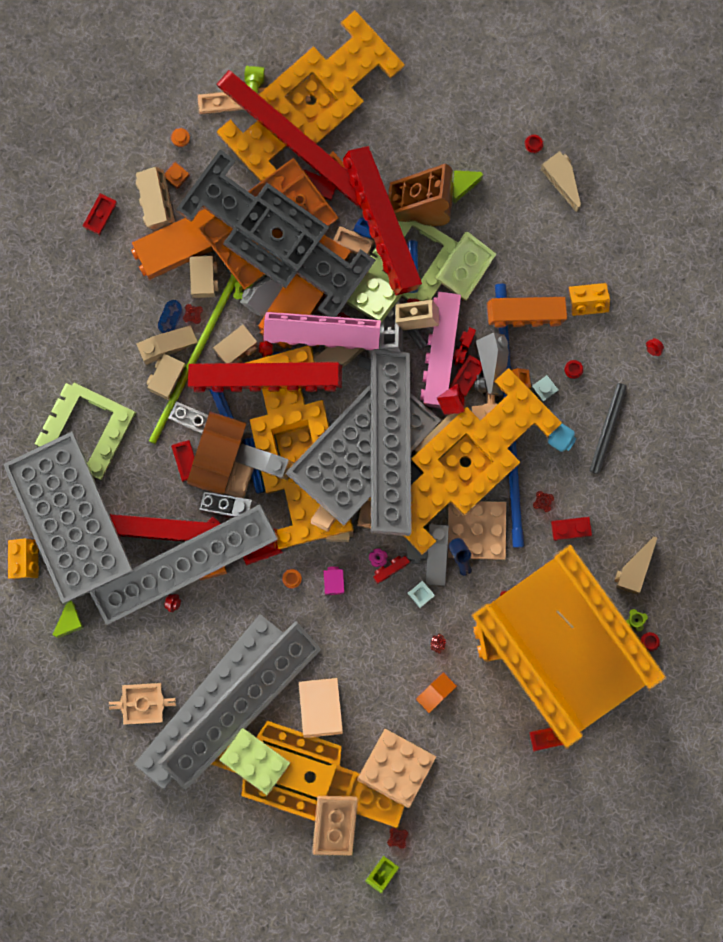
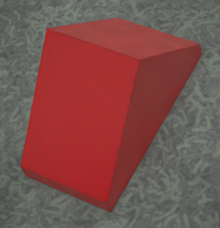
(452, 400)

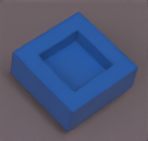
(362, 228)

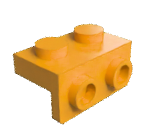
(589, 299)
(22, 559)

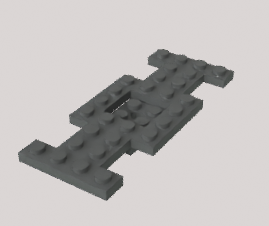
(256, 219)

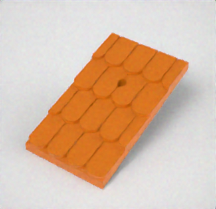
(291, 182)

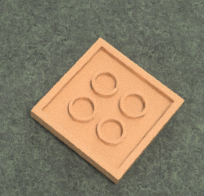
(481, 529)
(396, 768)

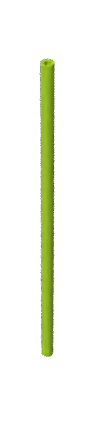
(193, 359)

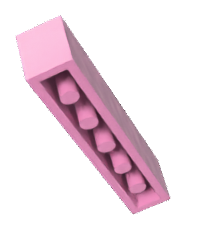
(322, 330)
(442, 349)

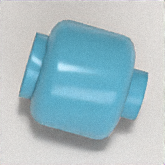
(562, 438)

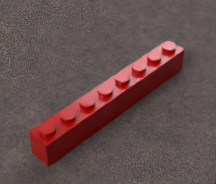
(381, 220)
(265, 376)

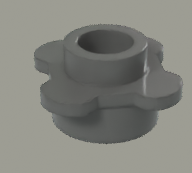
(480, 385)

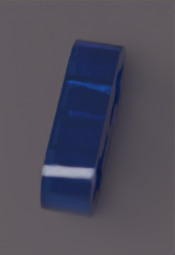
(166, 315)

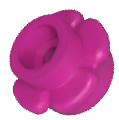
(374, 561)

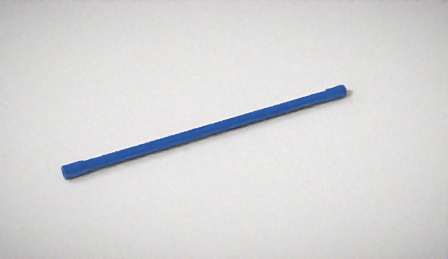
(517, 531)

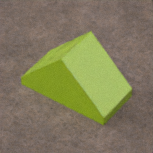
(464, 182)
(68, 622)
(382, 874)

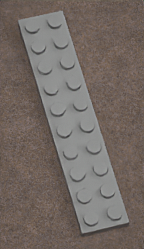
(390, 443)
(185, 564)
(234, 664)
(239, 705)

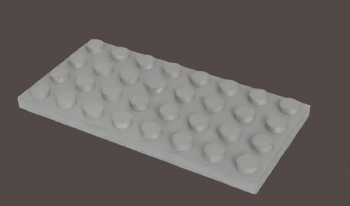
(339, 461)
(68, 518)

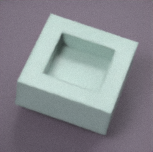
(544, 388)
(421, 594)

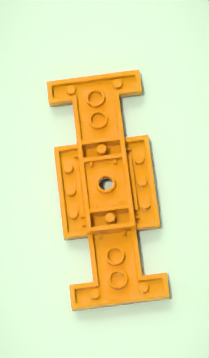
(328, 82)
(484, 445)

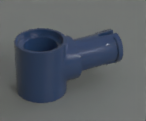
(461, 555)

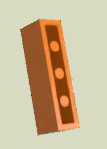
(526, 311)

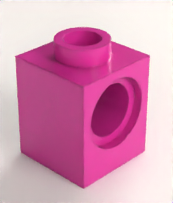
(333, 581)

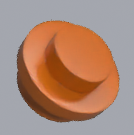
(180, 137)
(291, 578)

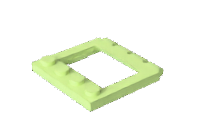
(429, 283)
(111, 436)

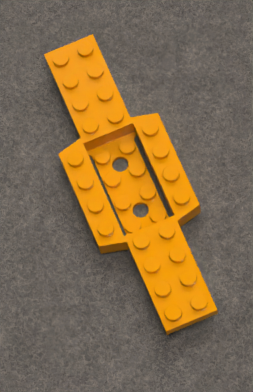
(329, 780)

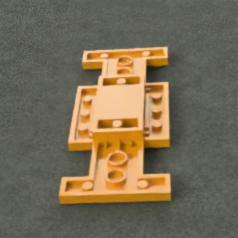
(296, 429)

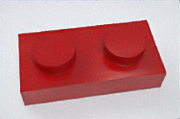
(99, 214)
(467, 374)
(571, 528)
(397, 564)
(544, 739)

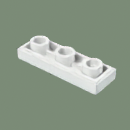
(186, 416)

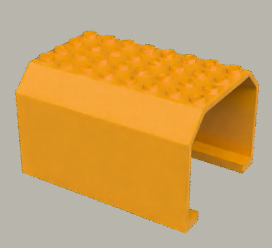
(564, 669)

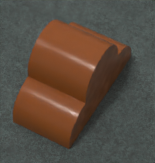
(424, 196)
(216, 453)

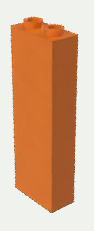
(172, 246)
(300, 295)

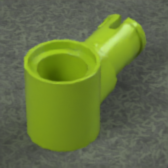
(254, 77)

